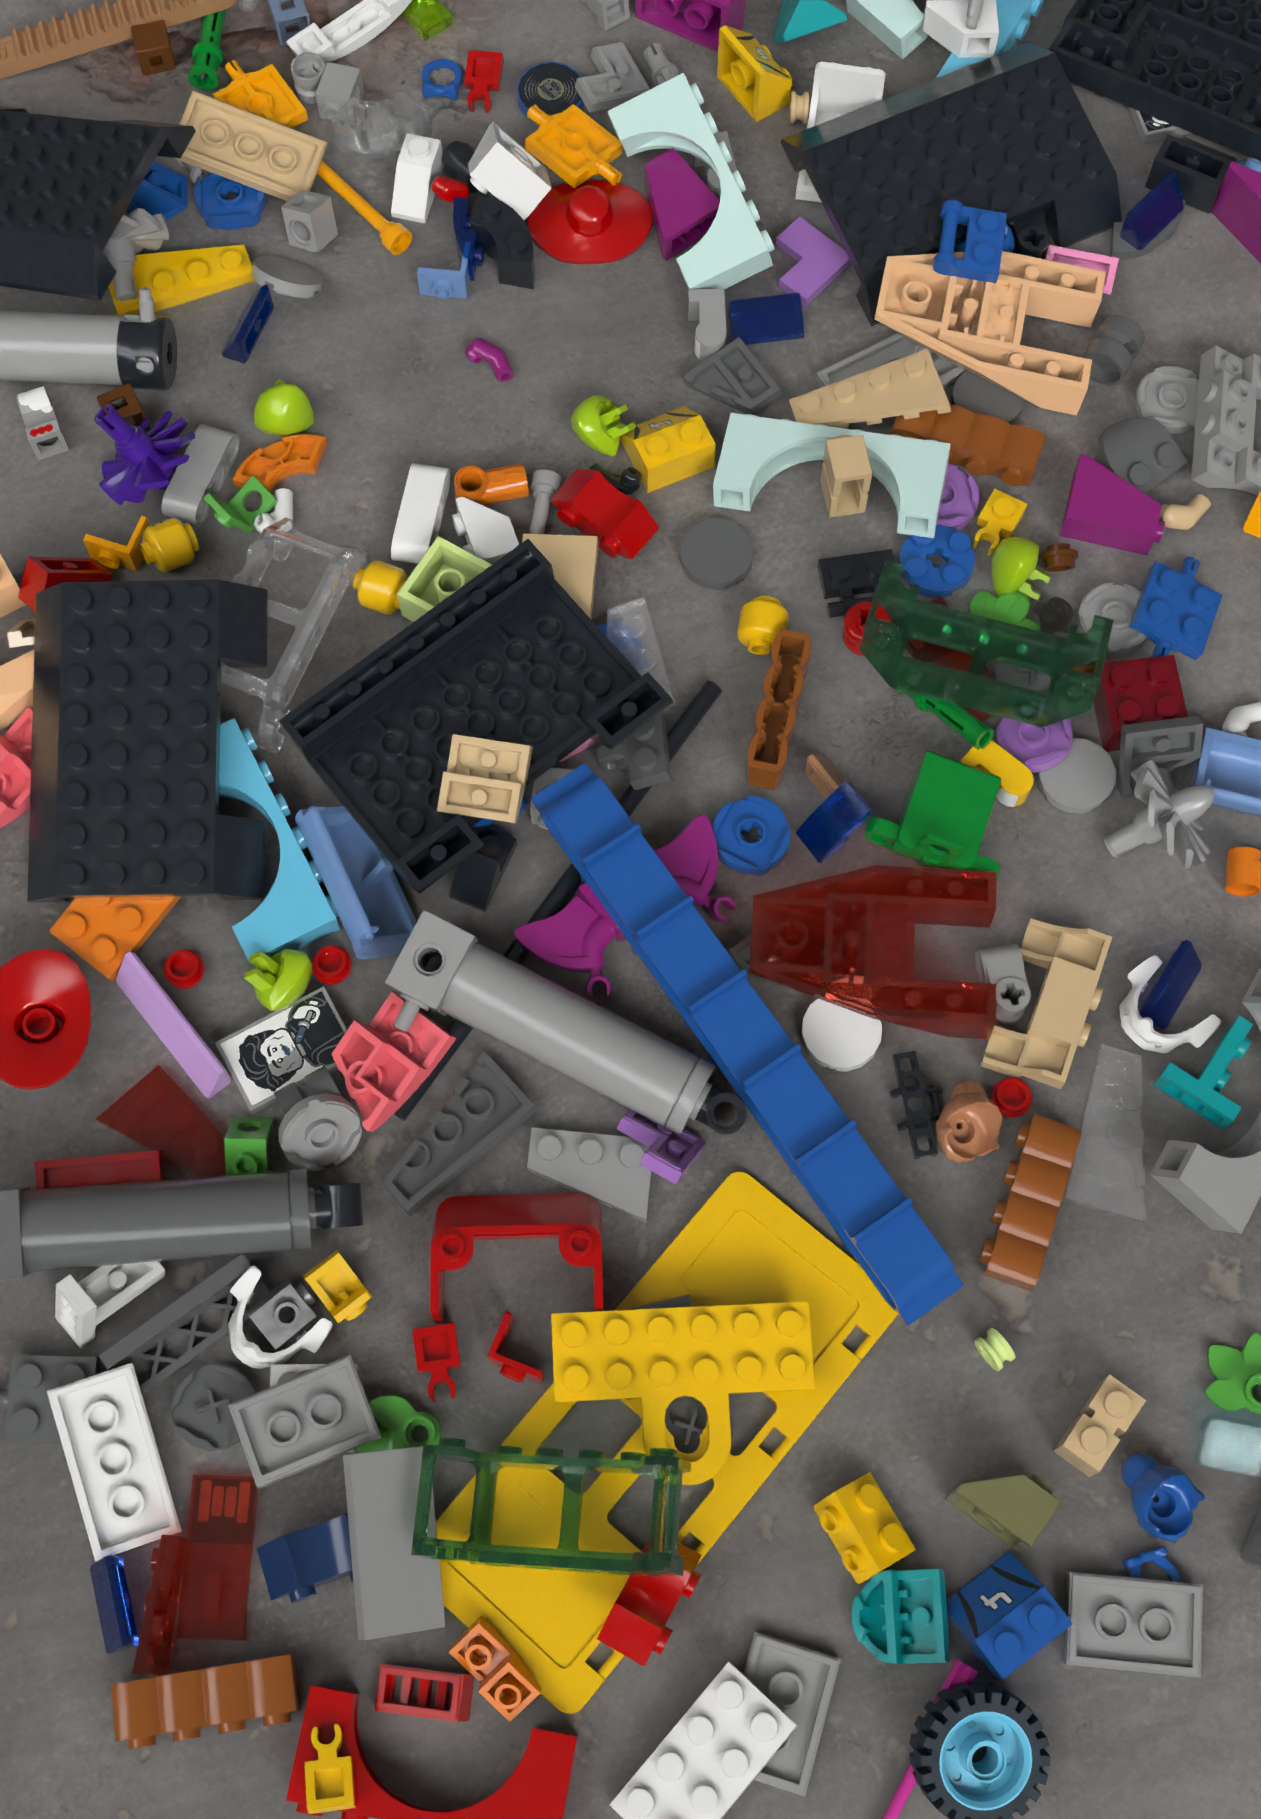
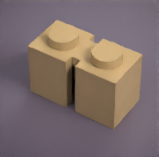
(845, 475)
(1092, 1440)

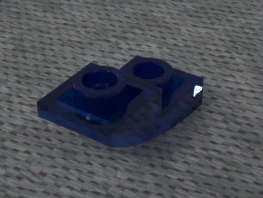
(466, 238)
(833, 821)

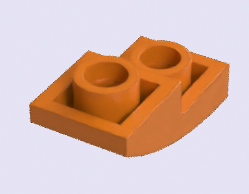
(498, 1668)

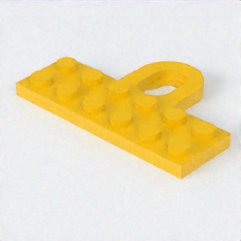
(680, 1354)

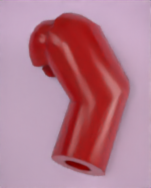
(449, 189)

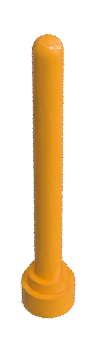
(394, 235)

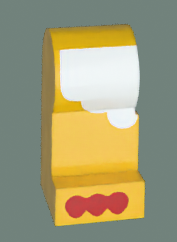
(1015, 776)

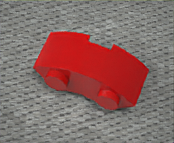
(603, 511)
(644, 1607)

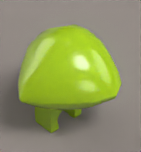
(283, 410)
(599, 425)
(1013, 564)
(280, 977)

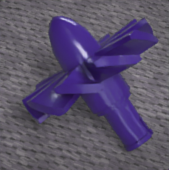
(140, 458)

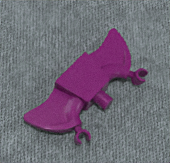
(583, 929)

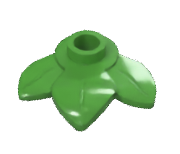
(1008, 608)
(1235, 1375)
(396, 1425)

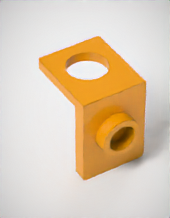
(117, 555)

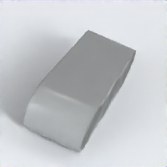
(204, 472)

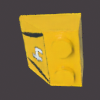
(752, 73)
(670, 448)

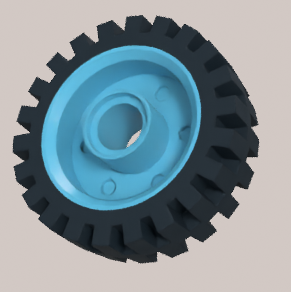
(956, 1729)

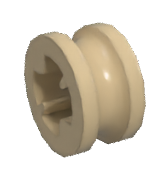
(799, 107)

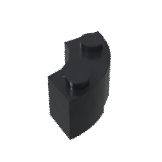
(505, 240)

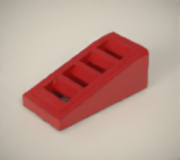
(460, 1701)

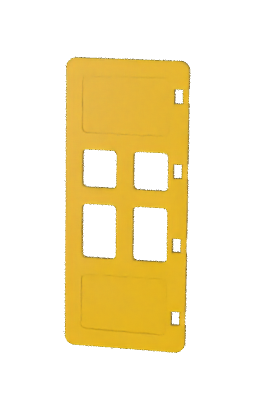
(732, 1252)

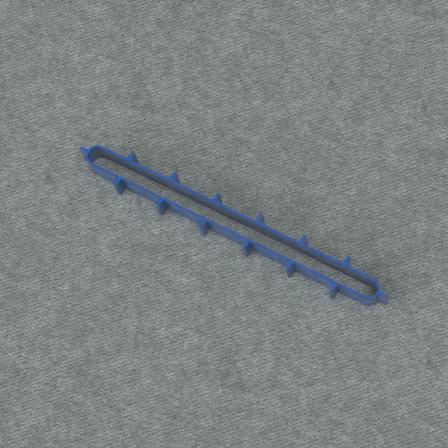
(748, 1045)

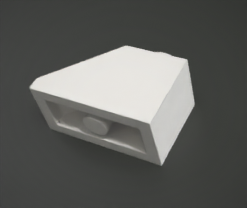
(415, 172)

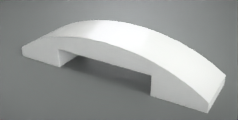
(349, 30)

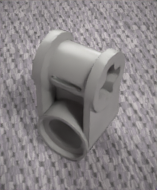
(1005, 968)

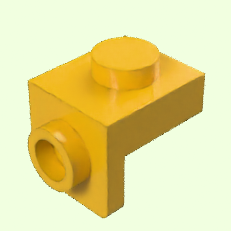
(338, 1287)

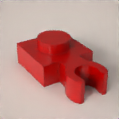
(483, 75)
(437, 1353)

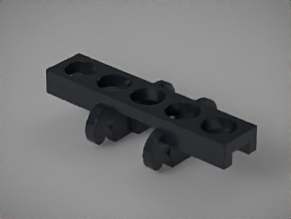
(919, 1092)

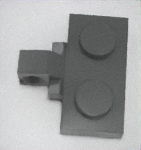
(642, 754)

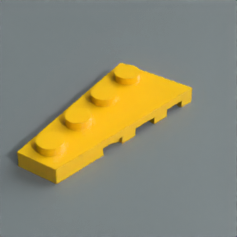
(186, 275)

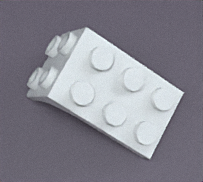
(835, 93)

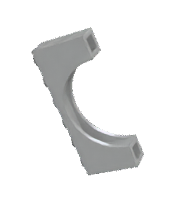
(1219, 1185)

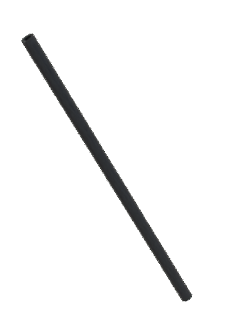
(571, 877)

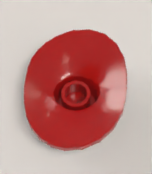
(590, 222)
(42, 1018)

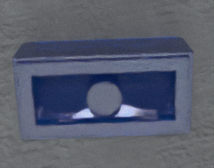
(1153, 213)
(767, 318)
(249, 326)
(1172, 985)
(114, 1604)

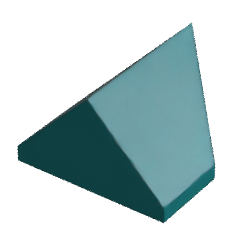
(804, 17)

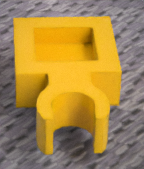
(998, 518)
(329, 1778)

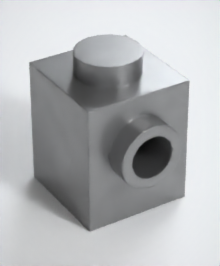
(282, 1312)

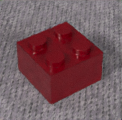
(1135, 694)

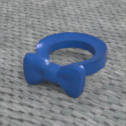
(449, 91)
(1155, 1555)

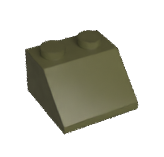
(1008, 1507)

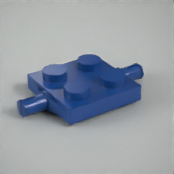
(1176, 610)

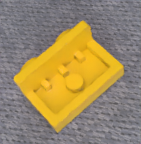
(863, 1528)

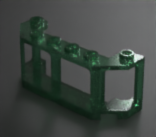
(984, 640)
(567, 1555)

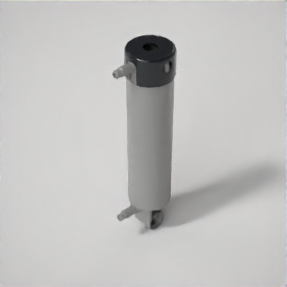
(89, 347)

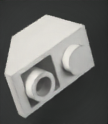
(947, 25)
(485, 530)

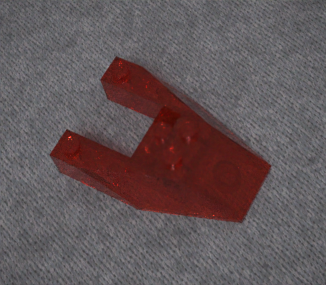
(855, 944)

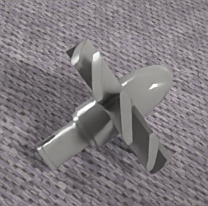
(131, 235)
(1169, 817)

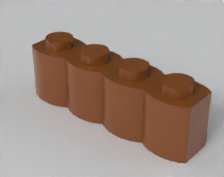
(979, 442)
(778, 709)
(1031, 1202)
(205, 1698)

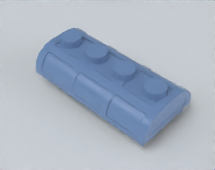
(1232, 769)
(358, 882)

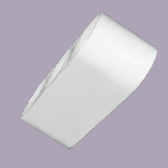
(420, 512)

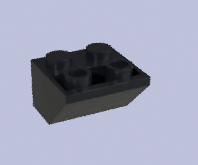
(1197, 167)

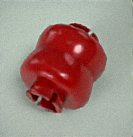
(855, 622)

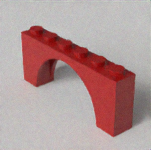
(532, 1792)

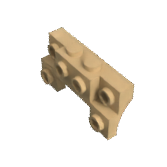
(1058, 1019)

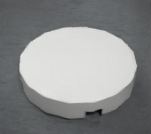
(839, 1036)

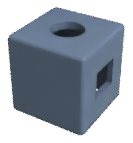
(281, 17)

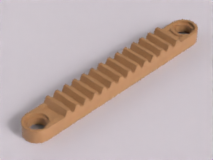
(93, 30)

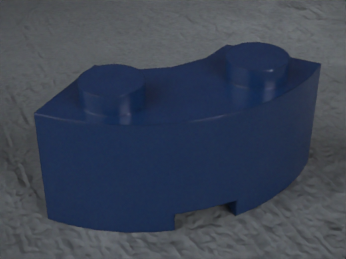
(307, 1559)

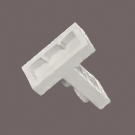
(99, 1295)

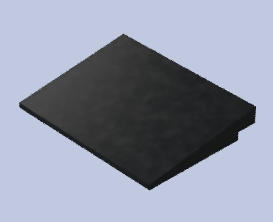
(1172, 61)

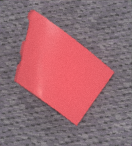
(15, 768)
(387, 1063)

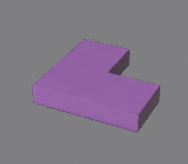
(817, 257)
(668, 1152)

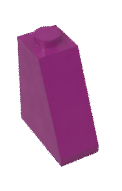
(678, 202)
(1110, 510)

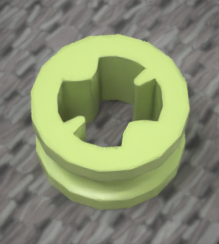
(994, 1349)

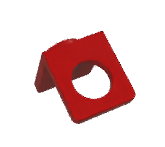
(510, 1368)

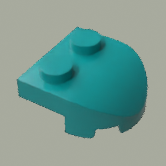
(904, 1617)

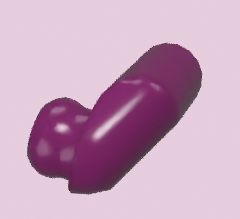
(493, 354)

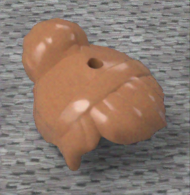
(978, 1121)

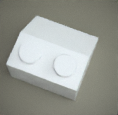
(508, 171)

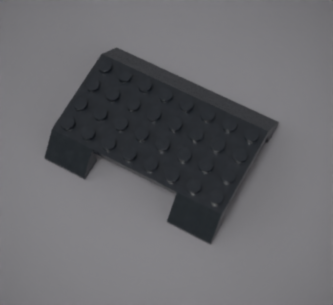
(986, 135)
(66, 193)
(488, 662)
(134, 740)

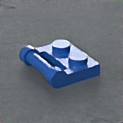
(981, 246)

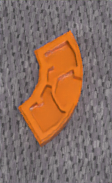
(282, 459)

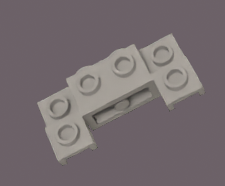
(1227, 422)

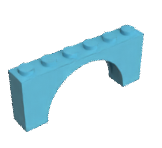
(295, 907)

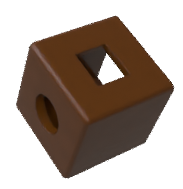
(153, 47)
(127, 407)

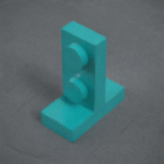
(1203, 1093)

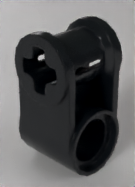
(1030, 235)

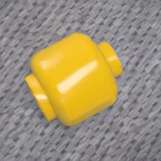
(169, 545)
(379, 586)
(760, 623)

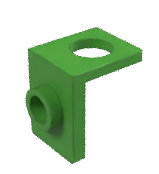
(235, 511)
(247, 1149)

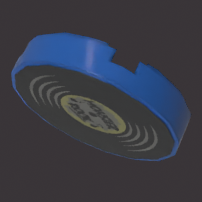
(549, 87)

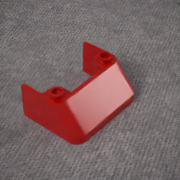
(566, 1216)

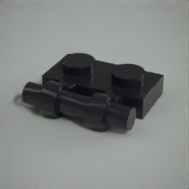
(851, 576)

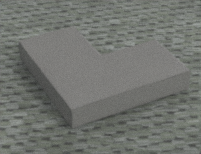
(617, 80)

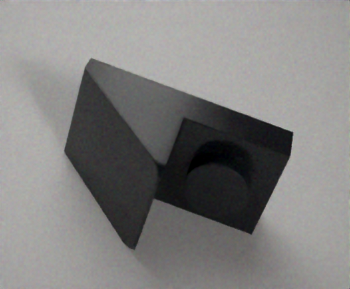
(482, 871)

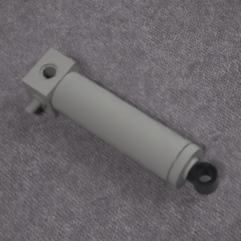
(555, 1027)

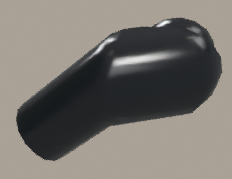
(626, 483)

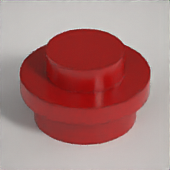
(331, 965)
(184, 969)
(1012, 1097)

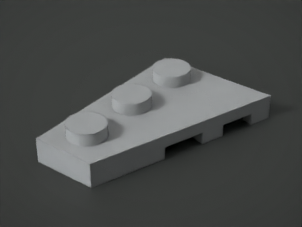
(594, 1165)

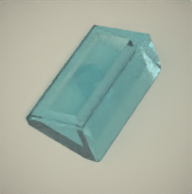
(1230, 1446)

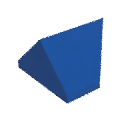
(161, 192)

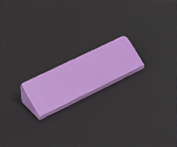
(171, 1026)

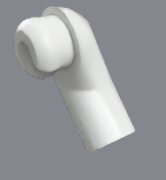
(283, 509)
(1241, 717)

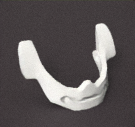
(1141, 1028)
(249, 1352)

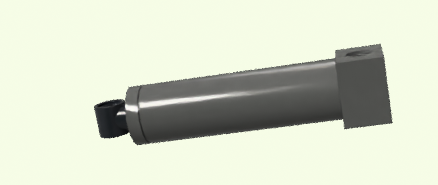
(167, 1219)

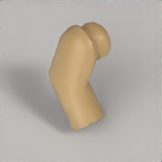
(1183, 516)

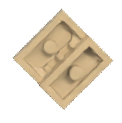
(485, 778)

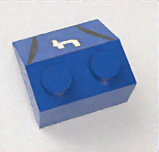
(1006, 1615)

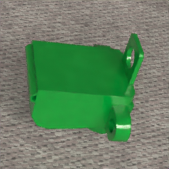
(941, 817)

